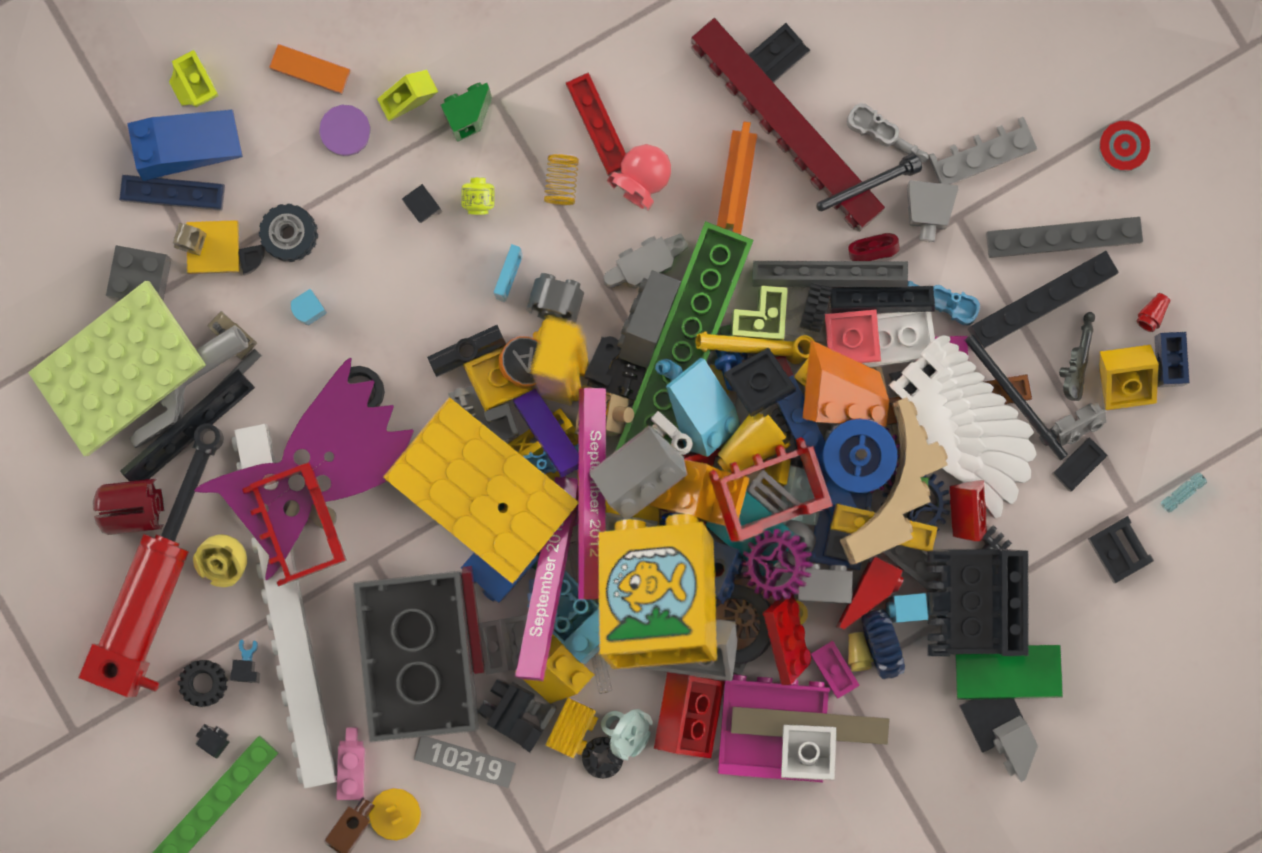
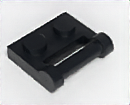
(1114, 555)

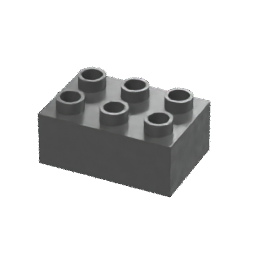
(415, 656)

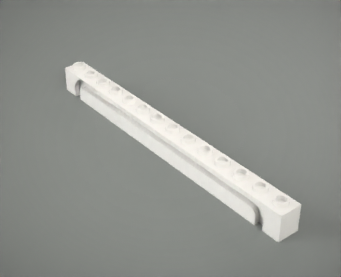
(292, 638)

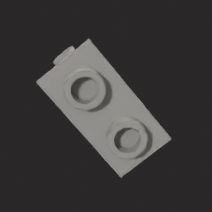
(1090, 419)

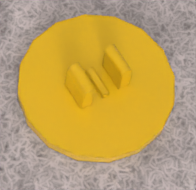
(395, 814)

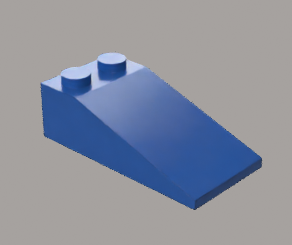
(183, 142)

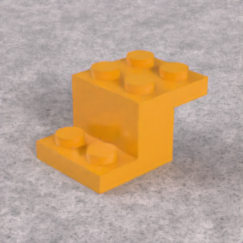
(696, 495)

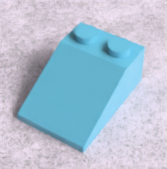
(702, 408)

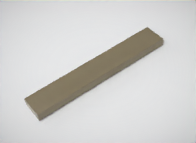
(848, 727)

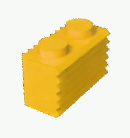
(571, 728)

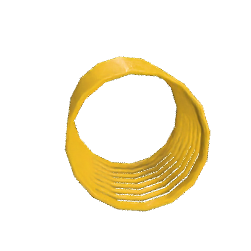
(569, 160)

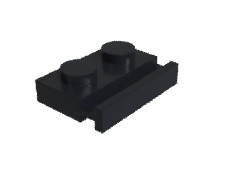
(779, 52)

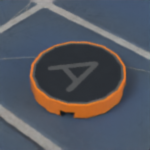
(518, 360)

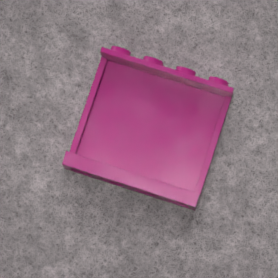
(762, 754)

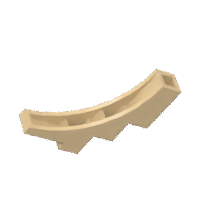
(908, 492)

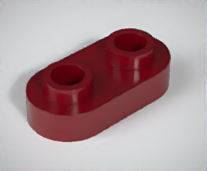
(874, 247)

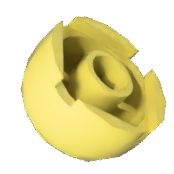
(220, 560)

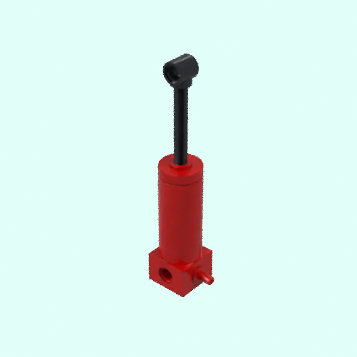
(146, 591)

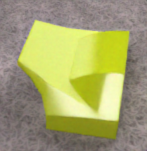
(191, 81)

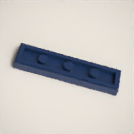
(172, 192)

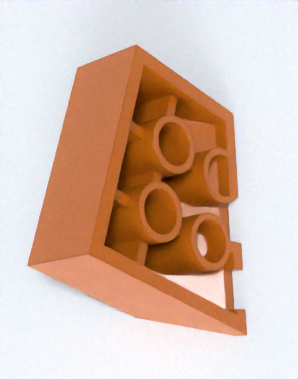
(842, 389)

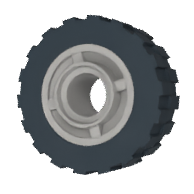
(277, 221)

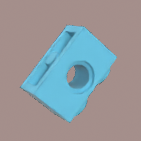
(907, 608)

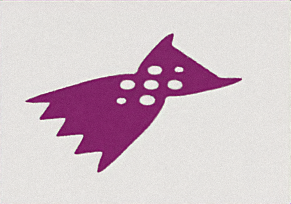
(333, 423)

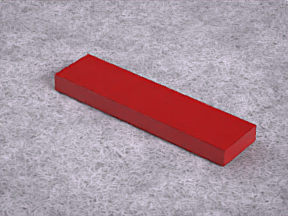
(597, 122)

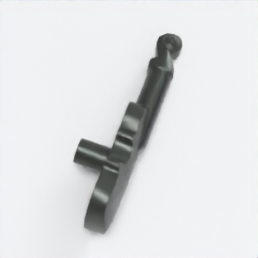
(1074, 375)

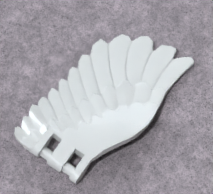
(969, 422)

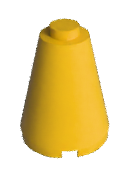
(753, 436)

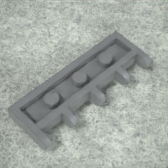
(984, 155)

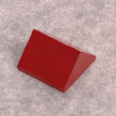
(968, 510)

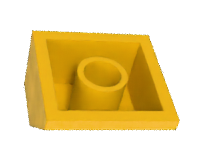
(1128, 377)
(562, 676)

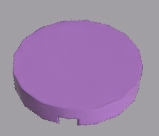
(345, 130)

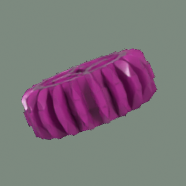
(798, 570)

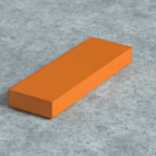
(310, 69)

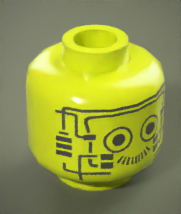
(477, 196)

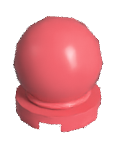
(643, 173)

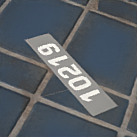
(465, 761)

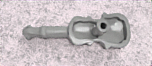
(867, 121)

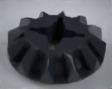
(590, 761)

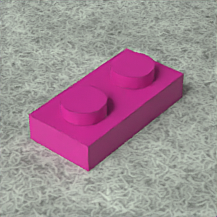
(835, 669)

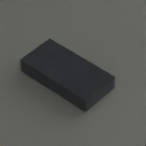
(1079, 464)

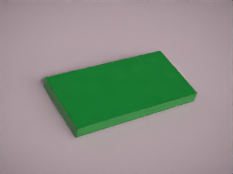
(1010, 676)

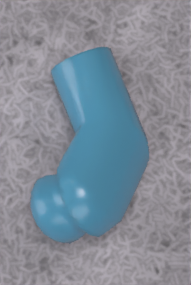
(668, 369)

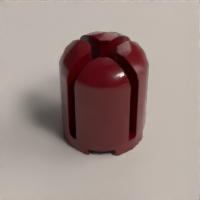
(128, 507)

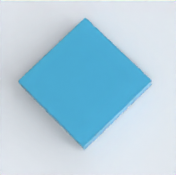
(508, 273)

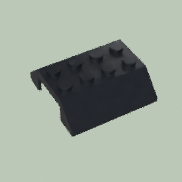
(979, 602)

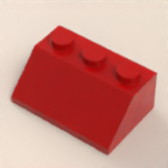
(689, 715)

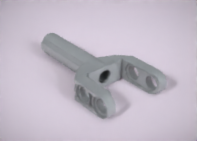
(213, 354)

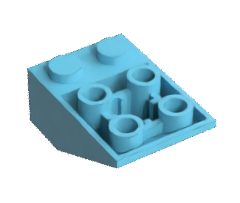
(577, 621)

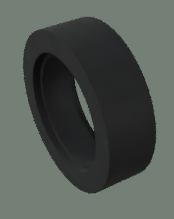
(762, 640)

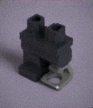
(509, 713)

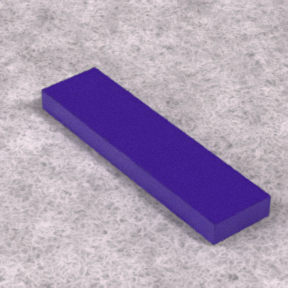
(548, 432)

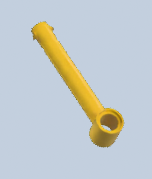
(755, 345)

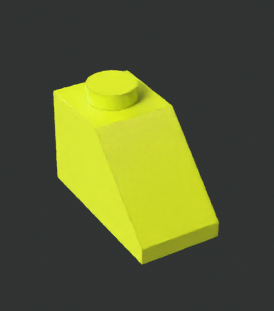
(407, 94)

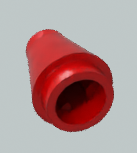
(1153, 313)

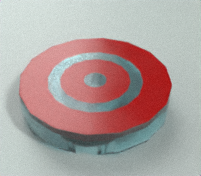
(1124, 146)

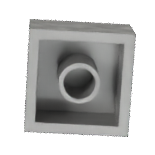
(827, 585)

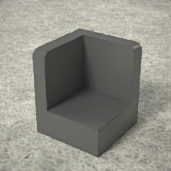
(501, 422)

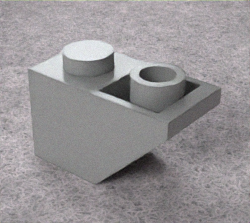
(1018, 746)

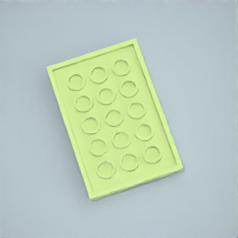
(117, 368)

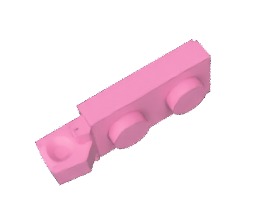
(351, 767)

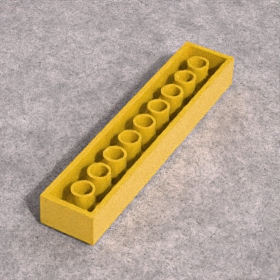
(560, 362)

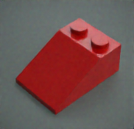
(874, 586)

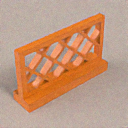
(737, 179)

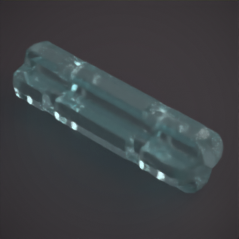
(1183, 492)

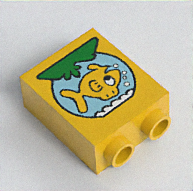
(657, 593)

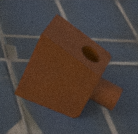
(341, 837)

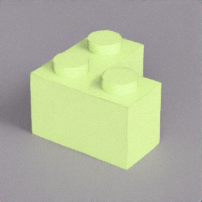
(767, 321)

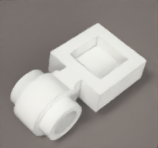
(665, 427)

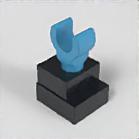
(244, 669)

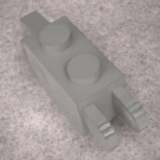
(638, 264)

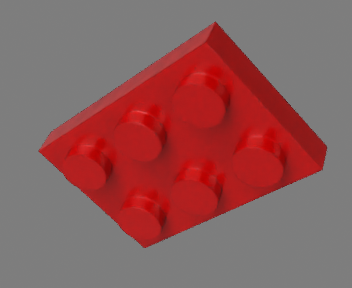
(787, 639)

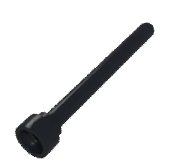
(908, 166)

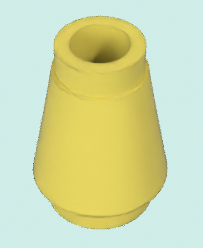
(858, 653)

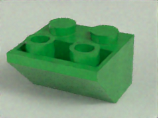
(467, 112)

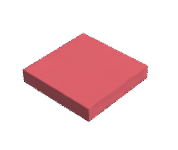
(854, 335)

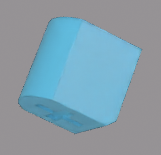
(307, 307)

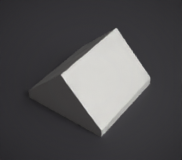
(808, 752)

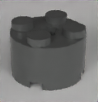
(555, 298)

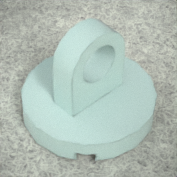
(629, 734)

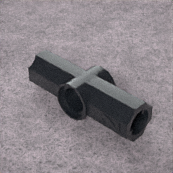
(450, 357)

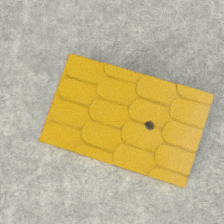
(461, 476)

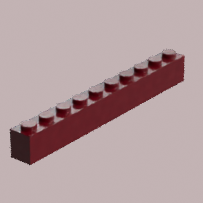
(784, 121)

